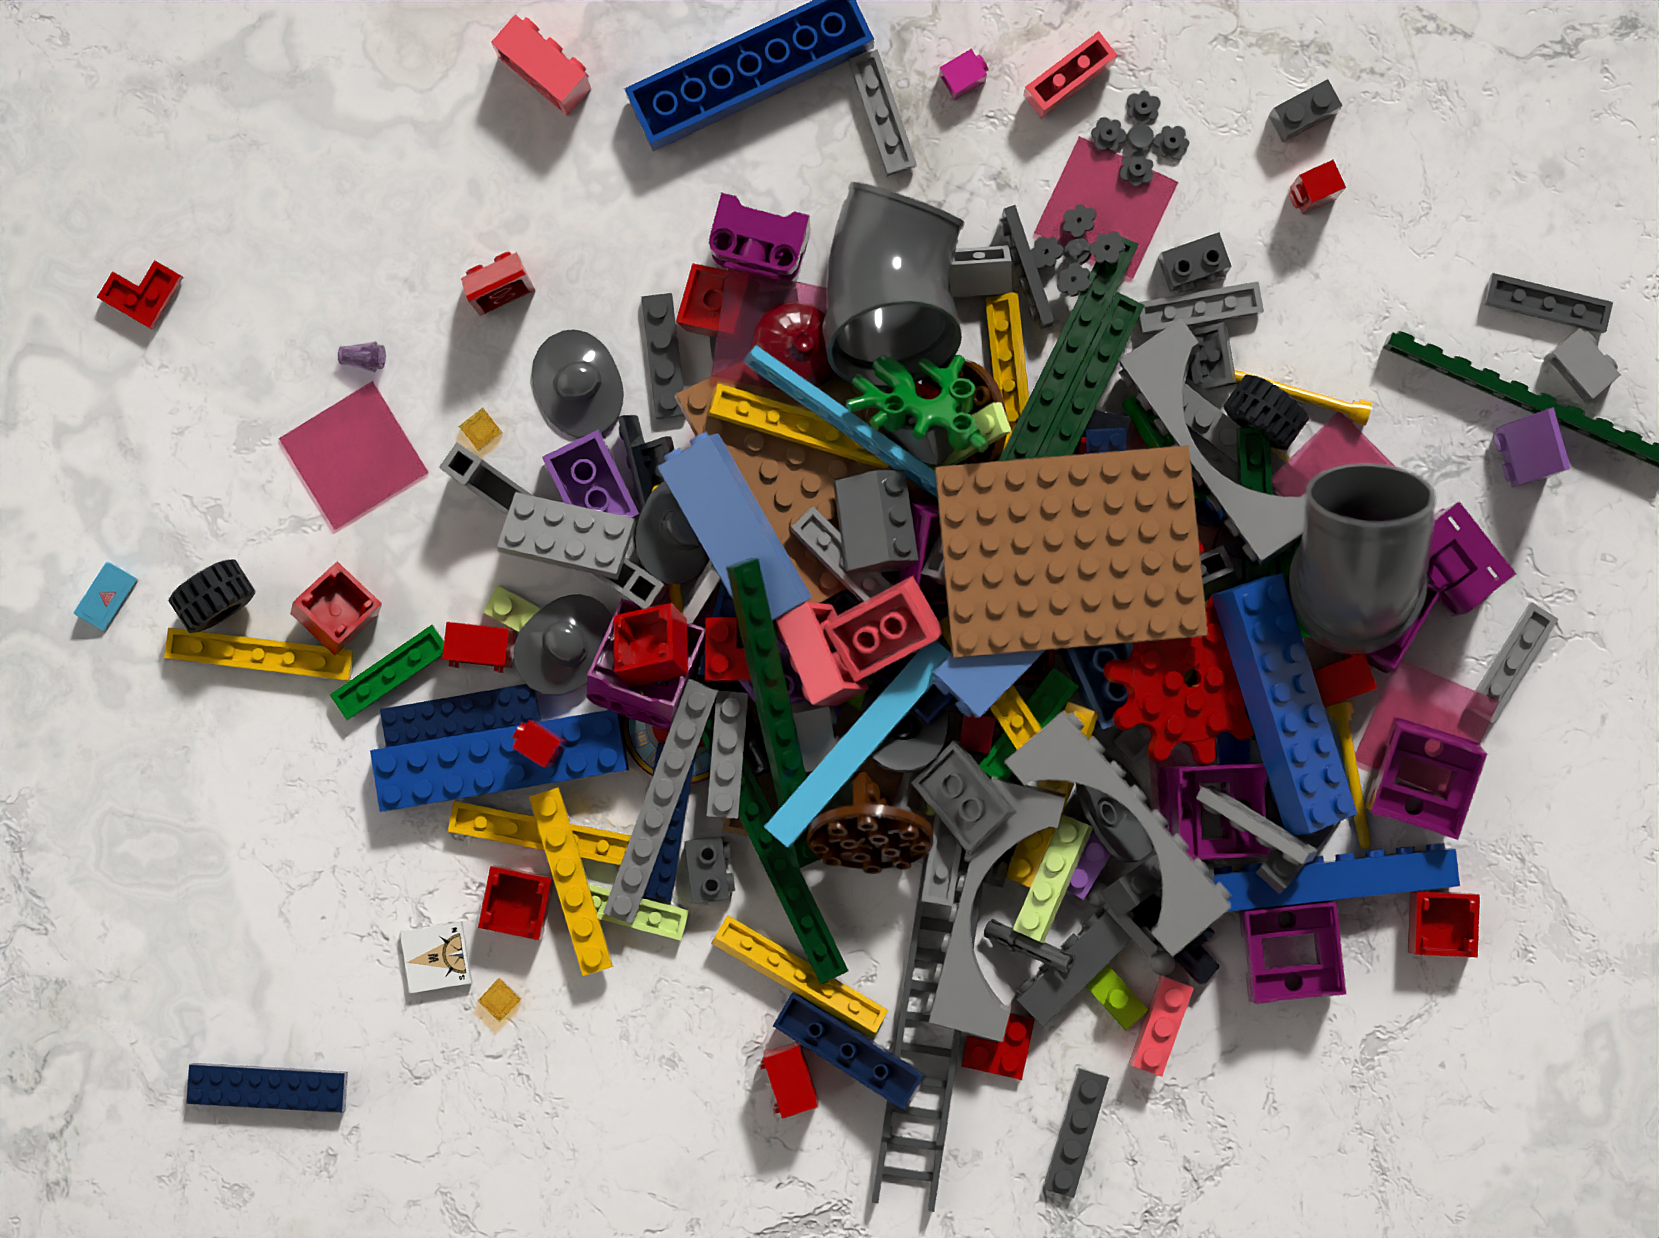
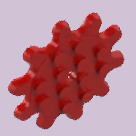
(1170, 707)

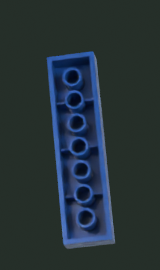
(748, 69)
(1284, 705)
(488, 764)

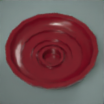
(795, 338)

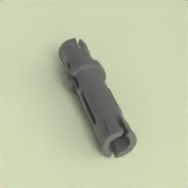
(1035, 949)

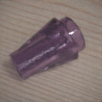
(365, 356)

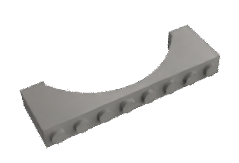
(1159, 374)
(499, 491)
(1189, 896)
(963, 994)

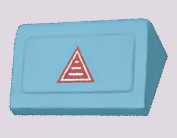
(105, 595)

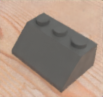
(875, 521)

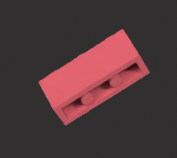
(1070, 75)
(1161, 1025)

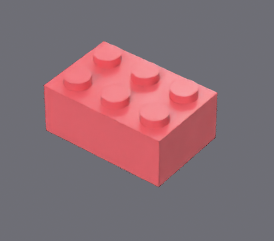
(542, 63)
(883, 629)
(815, 657)

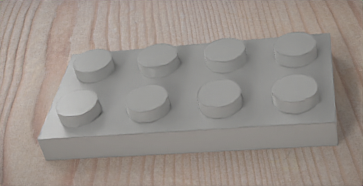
(566, 535)

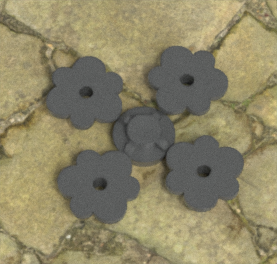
(1140, 138)
(1077, 250)

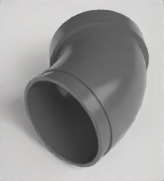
(890, 284)
(1362, 556)

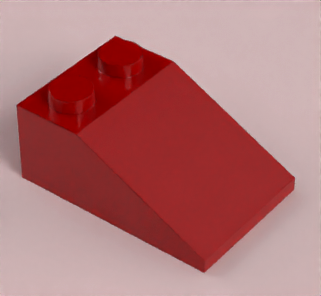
(496, 283)

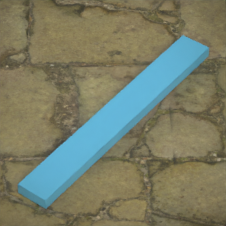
(841, 419)
(857, 745)

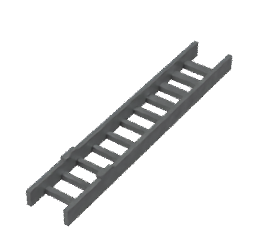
(935, 956)

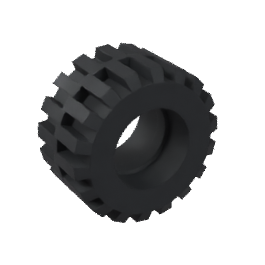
(1268, 408)
(211, 596)

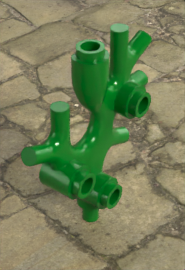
(946, 410)

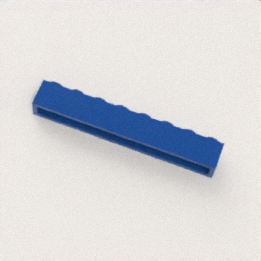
(1345, 877)

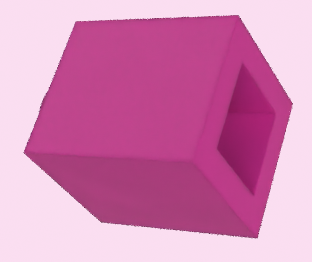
(963, 73)

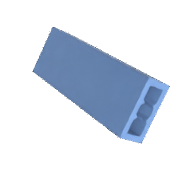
(731, 519)
(980, 679)

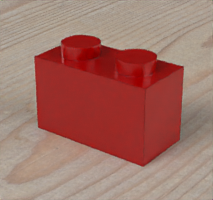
(1316, 187)
(538, 743)

